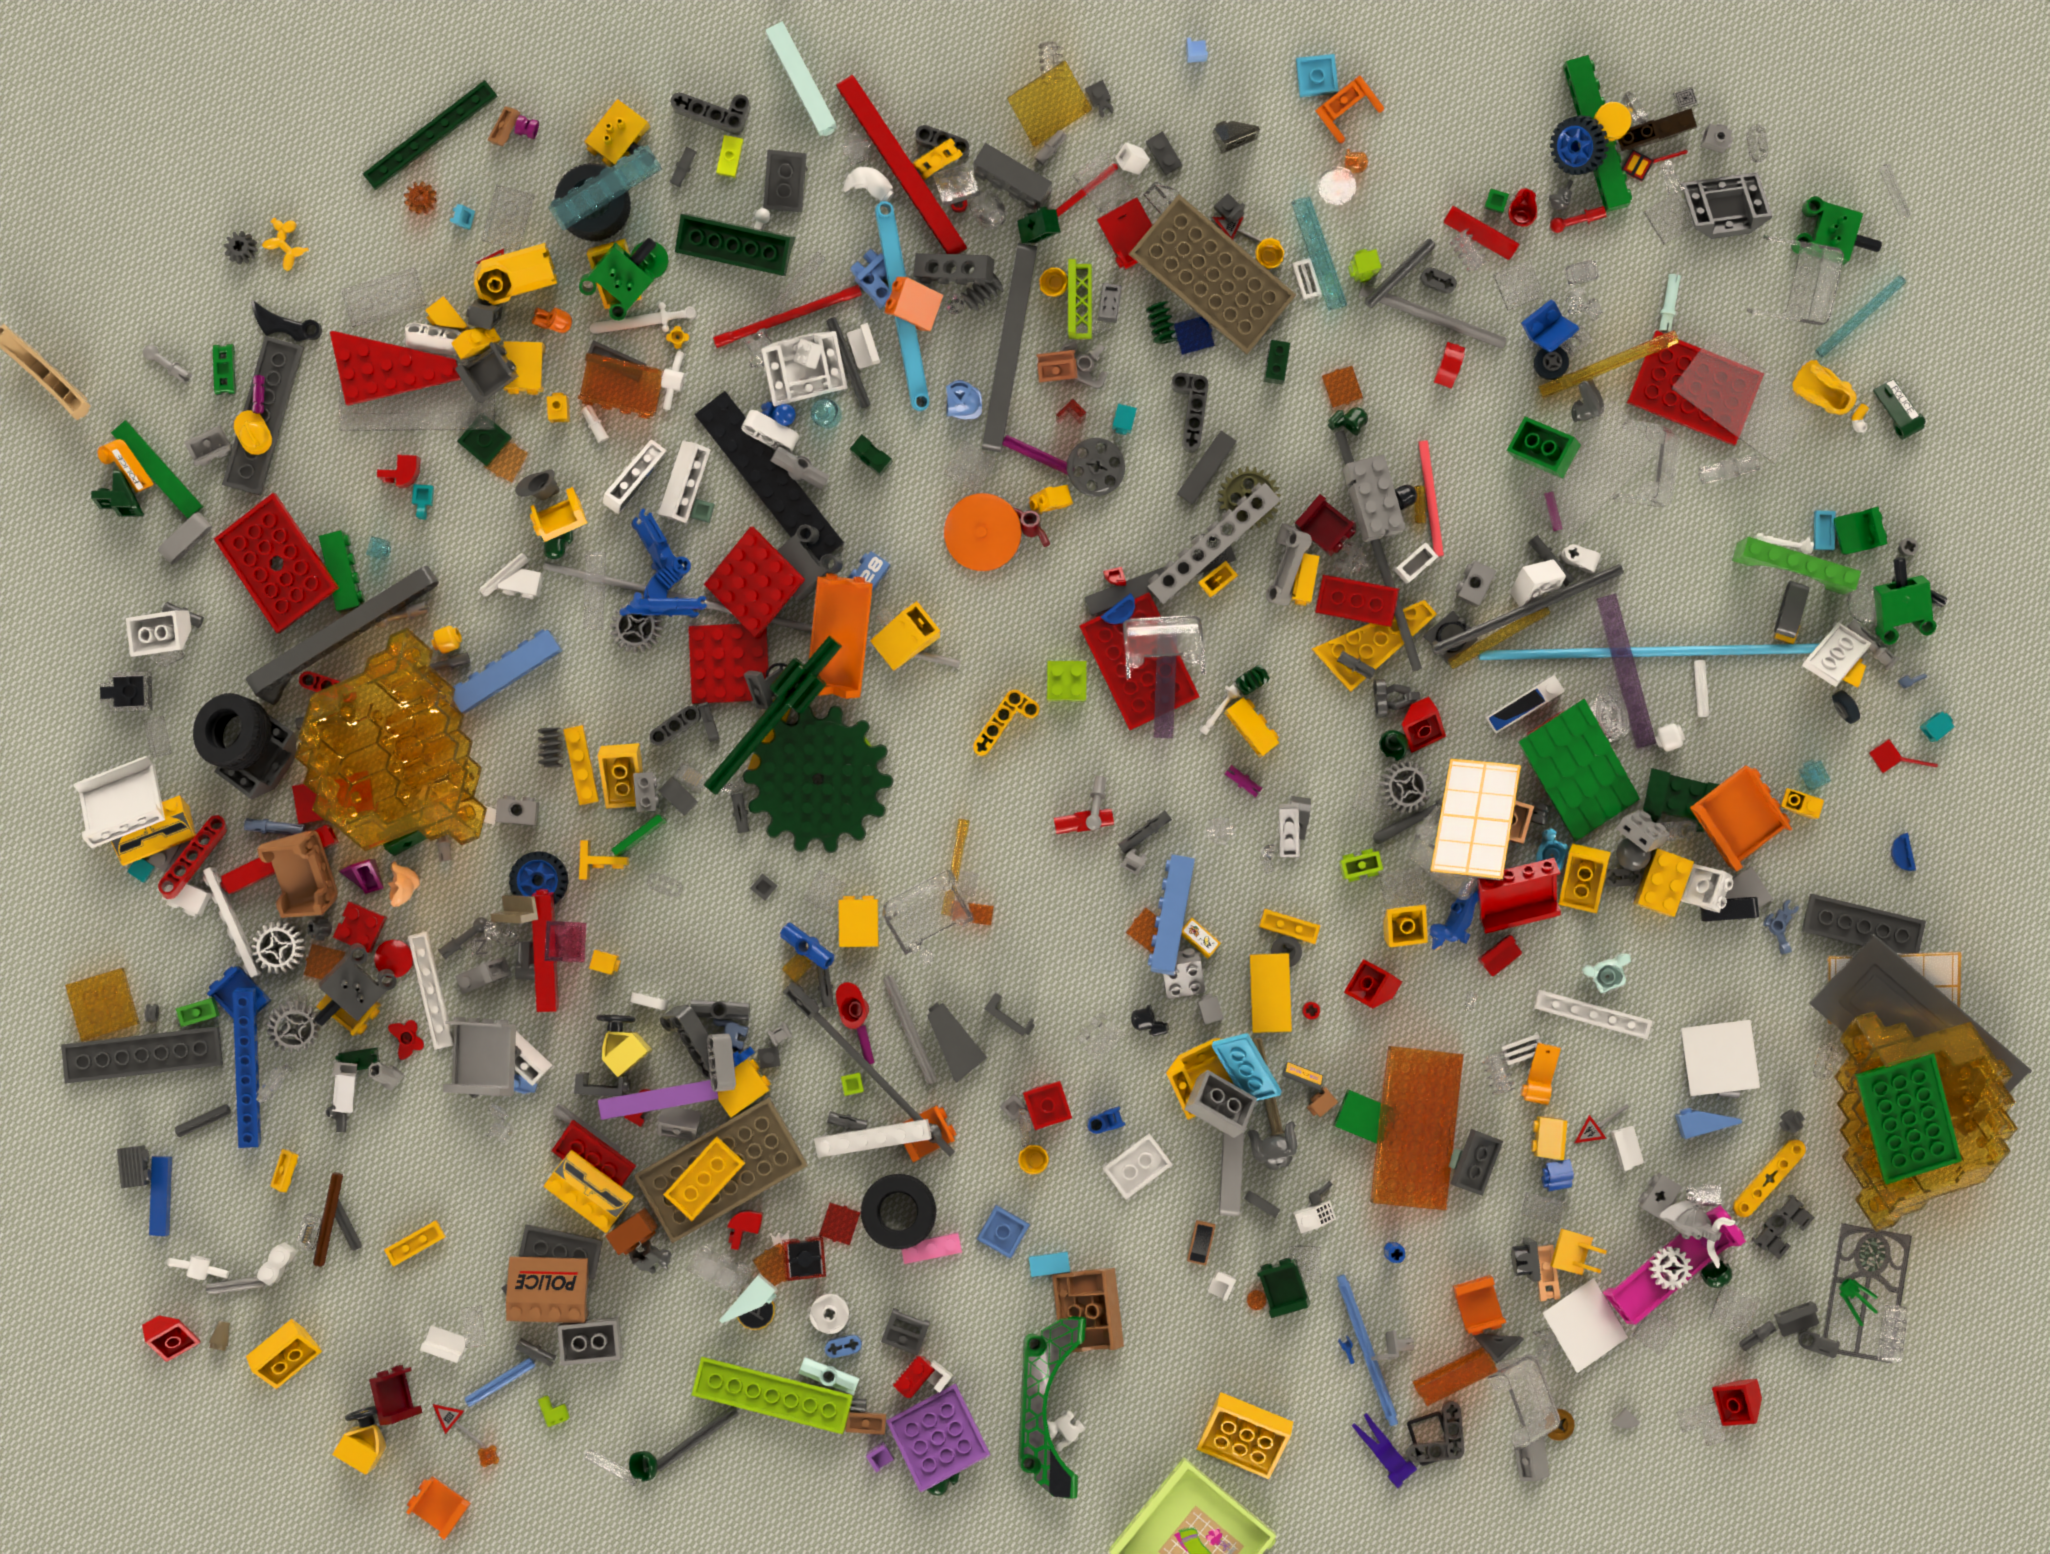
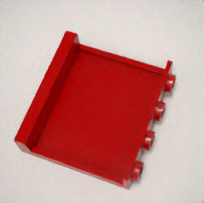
(1521, 898)

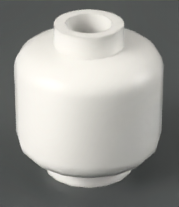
(1670, 737)

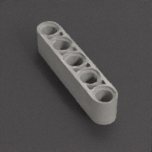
(1231, 1175)

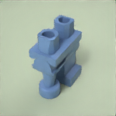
(872, 277)

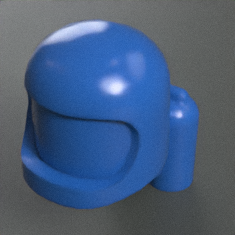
(783, 413)

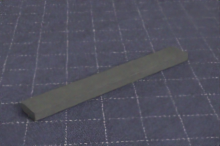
(1137, 586)

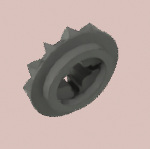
(1289, 942)

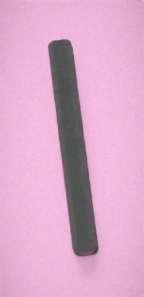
(1399, 273)
(849, 364)
(697, 1438)

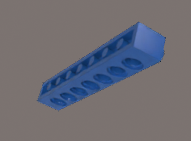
(246, 1067)

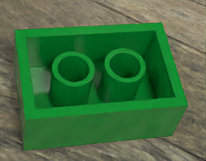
(1543, 447)

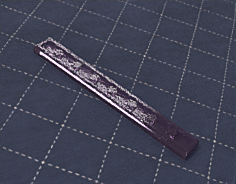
(1626, 670)

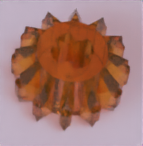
(412, 197)

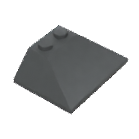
(1727, 205)
(270, 768)

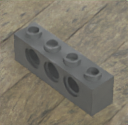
(926, 263)

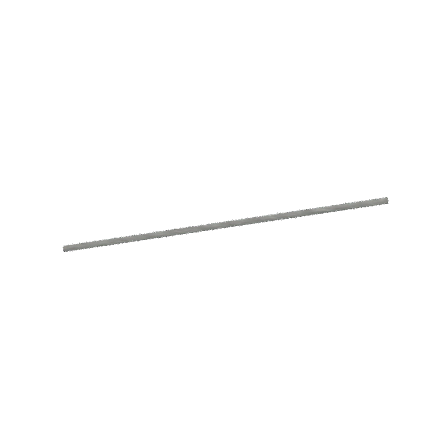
(720, 607)

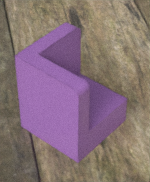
(879, 1456)

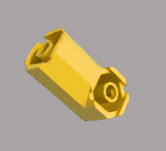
(514, 274)

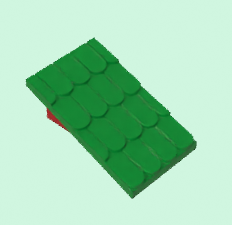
(1578, 769)

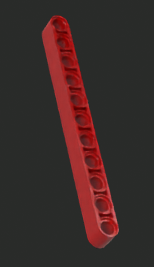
(901, 166)

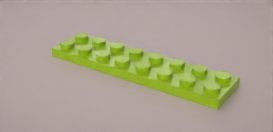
(772, 1395)

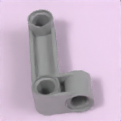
(1296, 544)

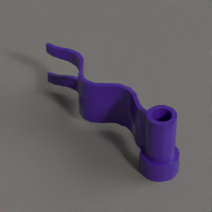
(1387, 1454)

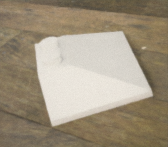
(795, 382)

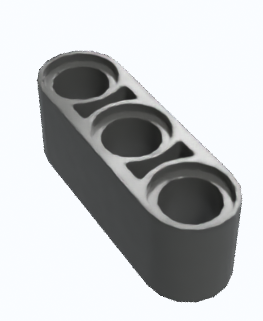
(935, 135)
(1791, 609)
(665, 727)

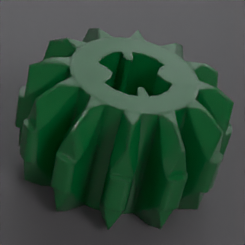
(1252, 679)

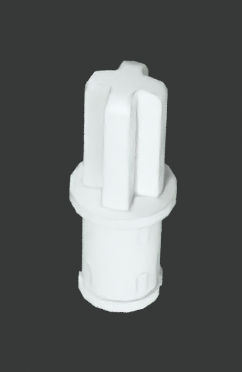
(594, 424)

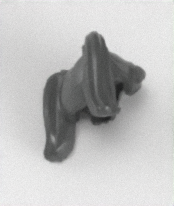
(1592, 402)
(1276, 1150)

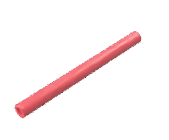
(1431, 498)

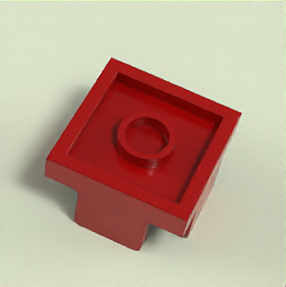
(1047, 1105)

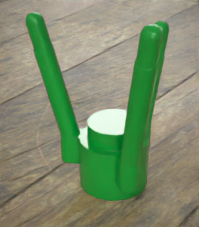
(1850, 1289)

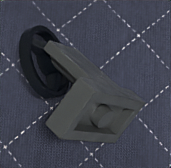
(760, 687)

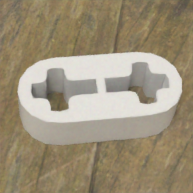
(649, 1001)

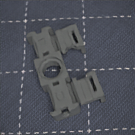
(1768, 1235)

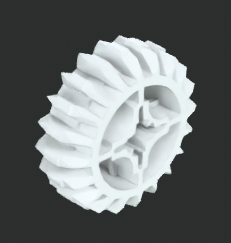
(281, 953)

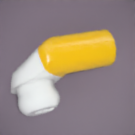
(1857, 418)

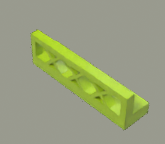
(1072, 306)

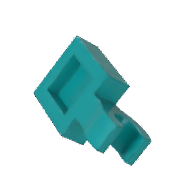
(422, 497)

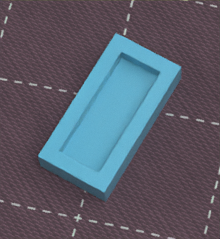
(1824, 530)
(1049, 1264)

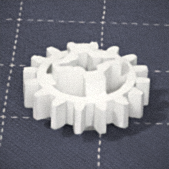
(1671, 1276)

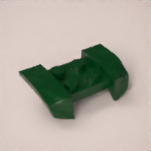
(1674, 796)

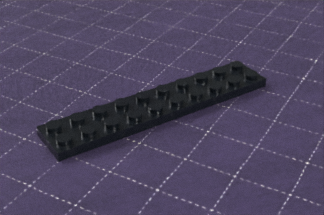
(769, 481)

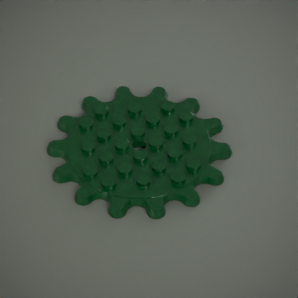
(826, 808)

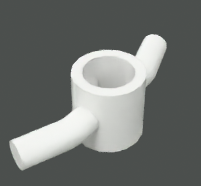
(673, 380)
(198, 1267)

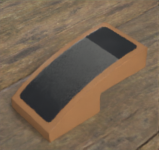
(1201, 1242)

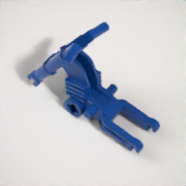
(667, 573)

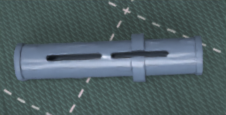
(266, 826)

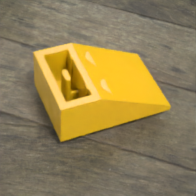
(906, 636)

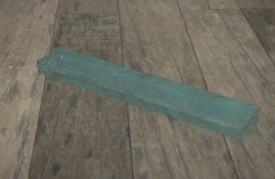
(1319, 253)

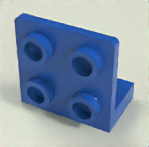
(1548, 327)

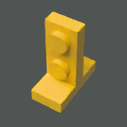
(597, 861)

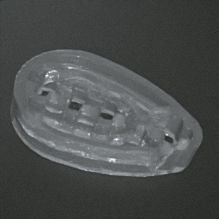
(1616, 708)

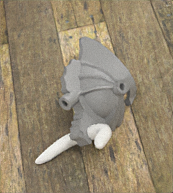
(1692, 1221)

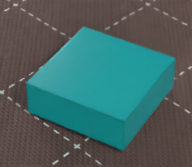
(141, 869)

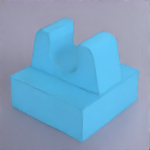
(463, 216)

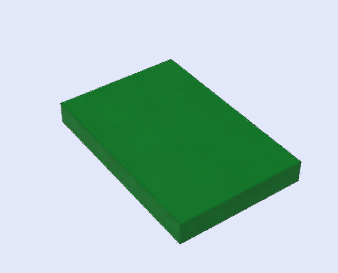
(638, 835)

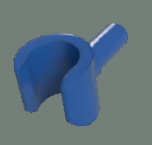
(1347, 1348)

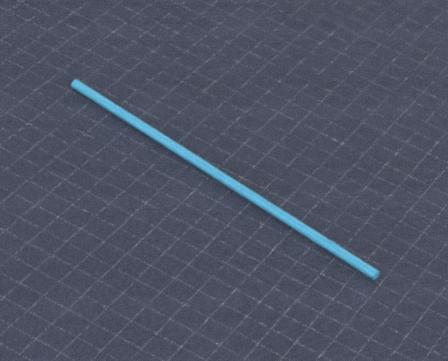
(1649, 651)

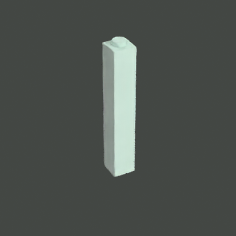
(801, 79)

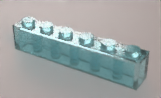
(605, 187)

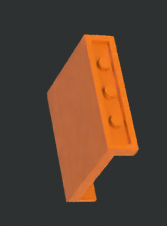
(1740, 816)

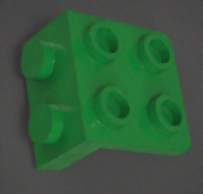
(1860, 531)

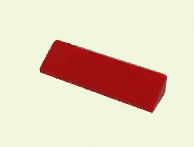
(1481, 232)

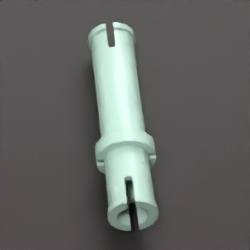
(1668, 310)

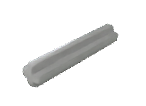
(234, 1285)

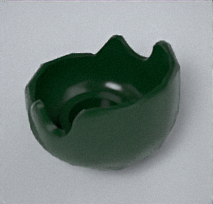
(1394, 744)
(1716, 1277)
(643, 1465)

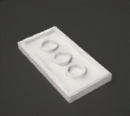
(1836, 654)

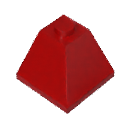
(1422, 724)
(1372, 985)
(168, 1337)
(1738, 1402)

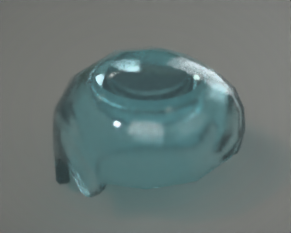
(826, 413)

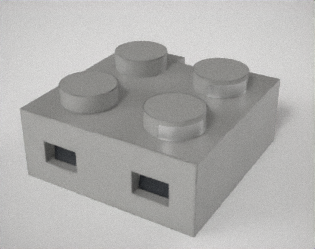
(1642, 831)

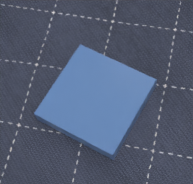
(1003, 1231)

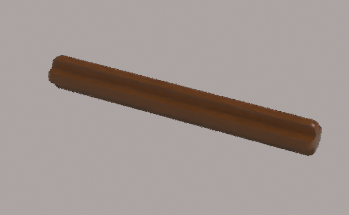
(328, 1219)

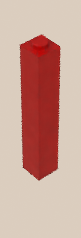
(258, 870)
(545, 971)

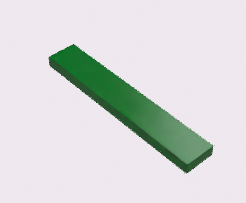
(158, 470)

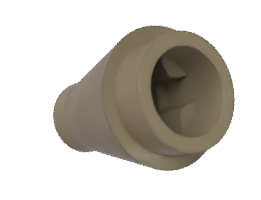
(220, 1336)

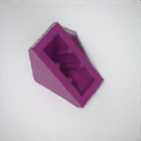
(364, 875)

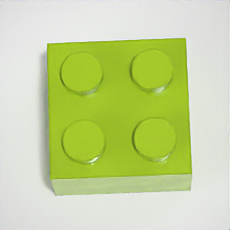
(1066, 681)

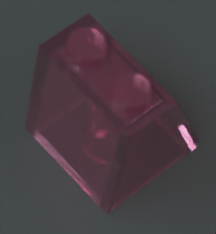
(565, 942)

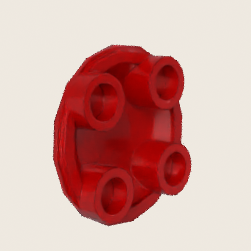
(394, 956)

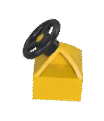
(362, 1444)

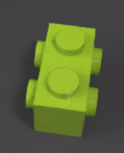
(1364, 265)
(1367, 863)

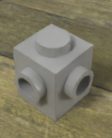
(1717, 138)

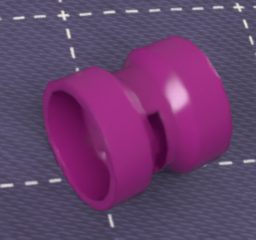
(526, 127)

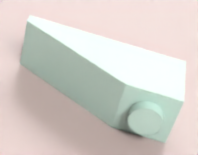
(753, 1297)

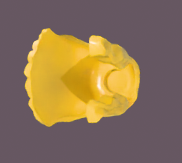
(1824, 388)

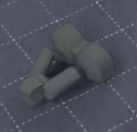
(1380, 695)

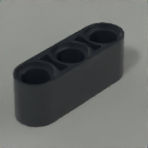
(1735, 909)

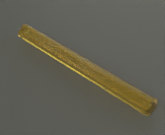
(1496, 638)

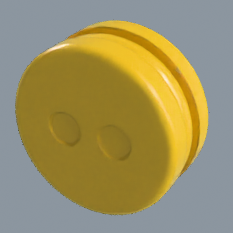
(1614, 119)

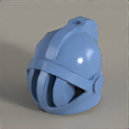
(963, 400)

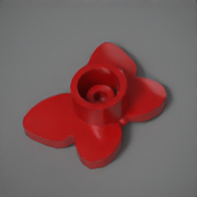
(407, 1038)

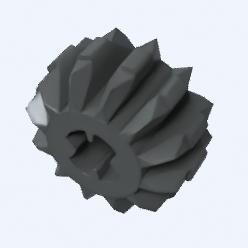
(234, 246)

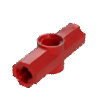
(1077, 822)

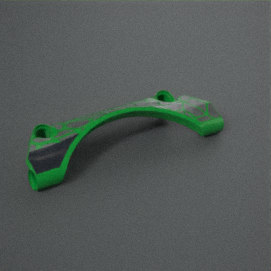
(1037, 1376)

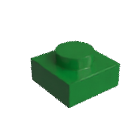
(1496, 201)

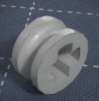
(1910, 541)

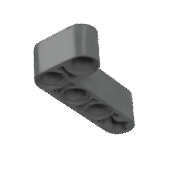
(709, 109)
(1192, 413)
(691, 1032)

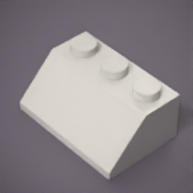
(158, 632)

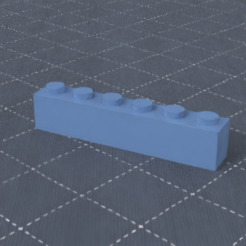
(505, 671)
(1172, 914)

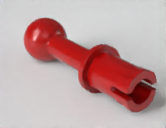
(1558, 224)

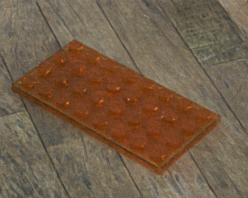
(1416, 1128)

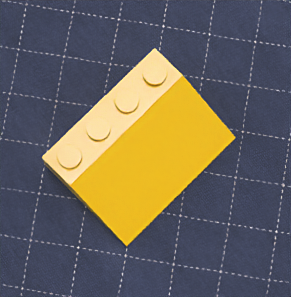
(1245, 1435)

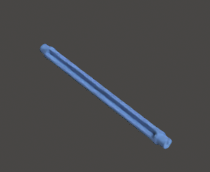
(1367, 1350)

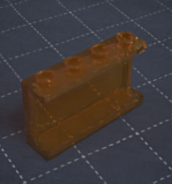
(621, 385)
(1454, 1376)

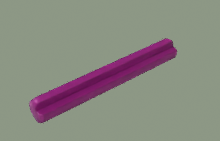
(1035, 454)

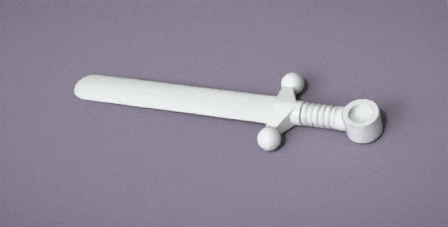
(643, 320)

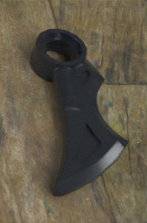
(272, 323)

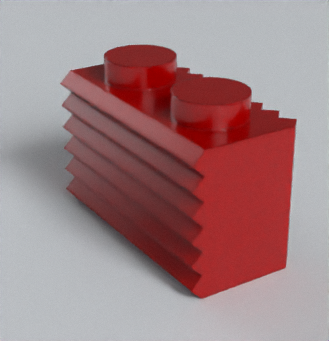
(914, 1376)

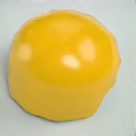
(1269, 253)
(1053, 282)
(1033, 1159)

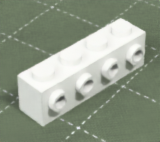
(684, 481)

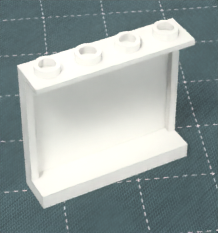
(120, 801)

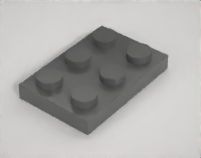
(784, 180)
(1476, 1162)

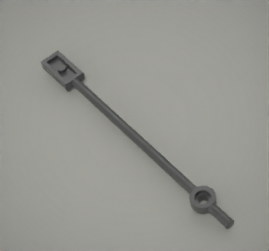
(810, 1009)

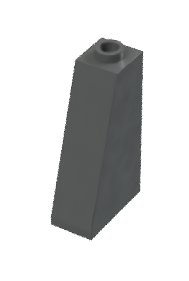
(956, 1044)

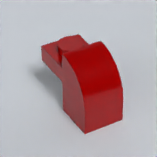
(1449, 365)
(406, 474)
(744, 1221)

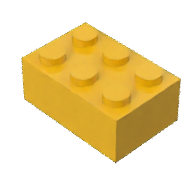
(1663, 882)

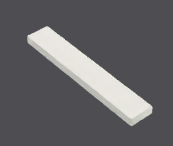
(431, 990)
(1592, 1014)

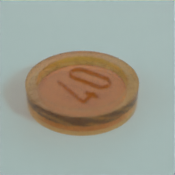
(1256, 1299)

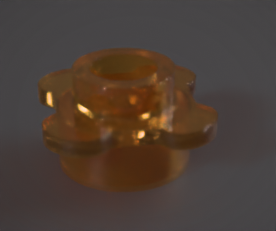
(494, 1459)

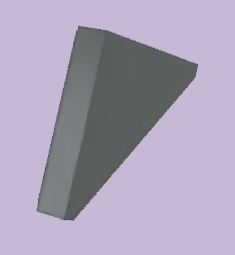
(1498, 1345)

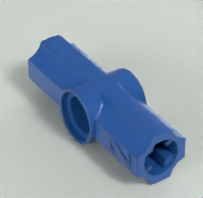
(815, 951)

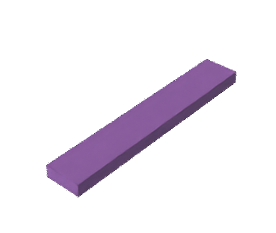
(656, 1099)

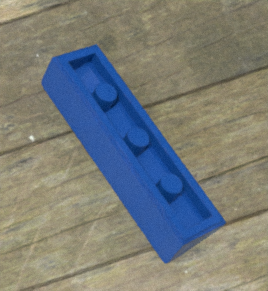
(160, 1196)

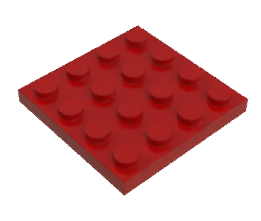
(754, 582)
(720, 660)

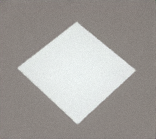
(1720, 1058)
(1585, 1325)

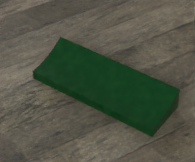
(734, 244)

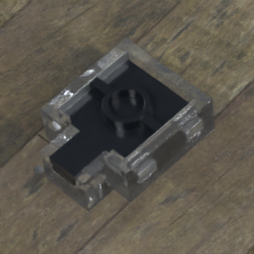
(127, 691)

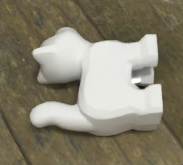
(1066, 1428)

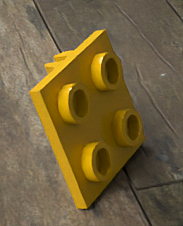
(1572, 1252)

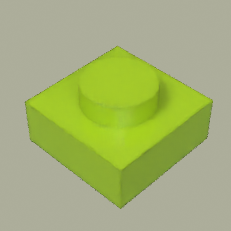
(852, 1084)

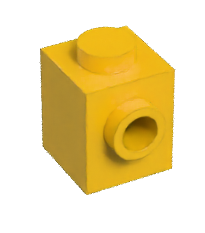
(558, 408)

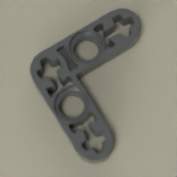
(1445, 1445)

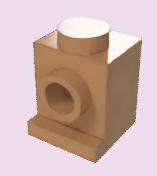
(1321, 1102)

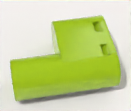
(551, 1414)

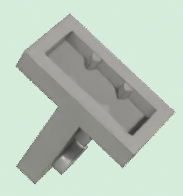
(483, 975)

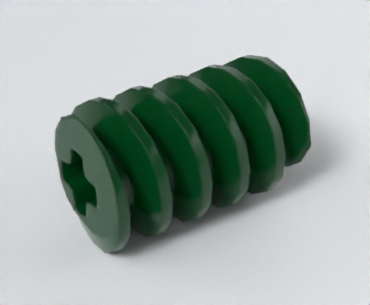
(1160, 323)

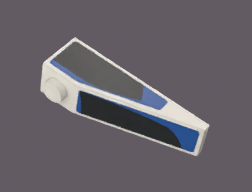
(633, 477)
(1525, 704)

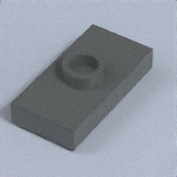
(1109, 303)

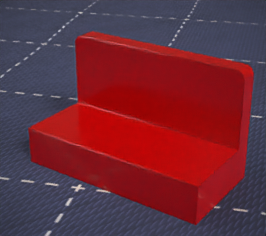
(1500, 955)

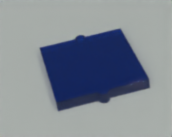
(1193, 335)

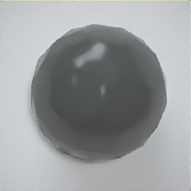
(1632, 856)

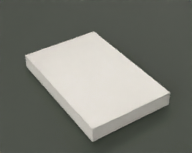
(1137, 1166)

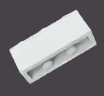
(530, 1062)

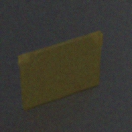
(1049, 103)

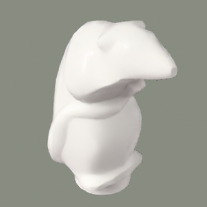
(872, 180)

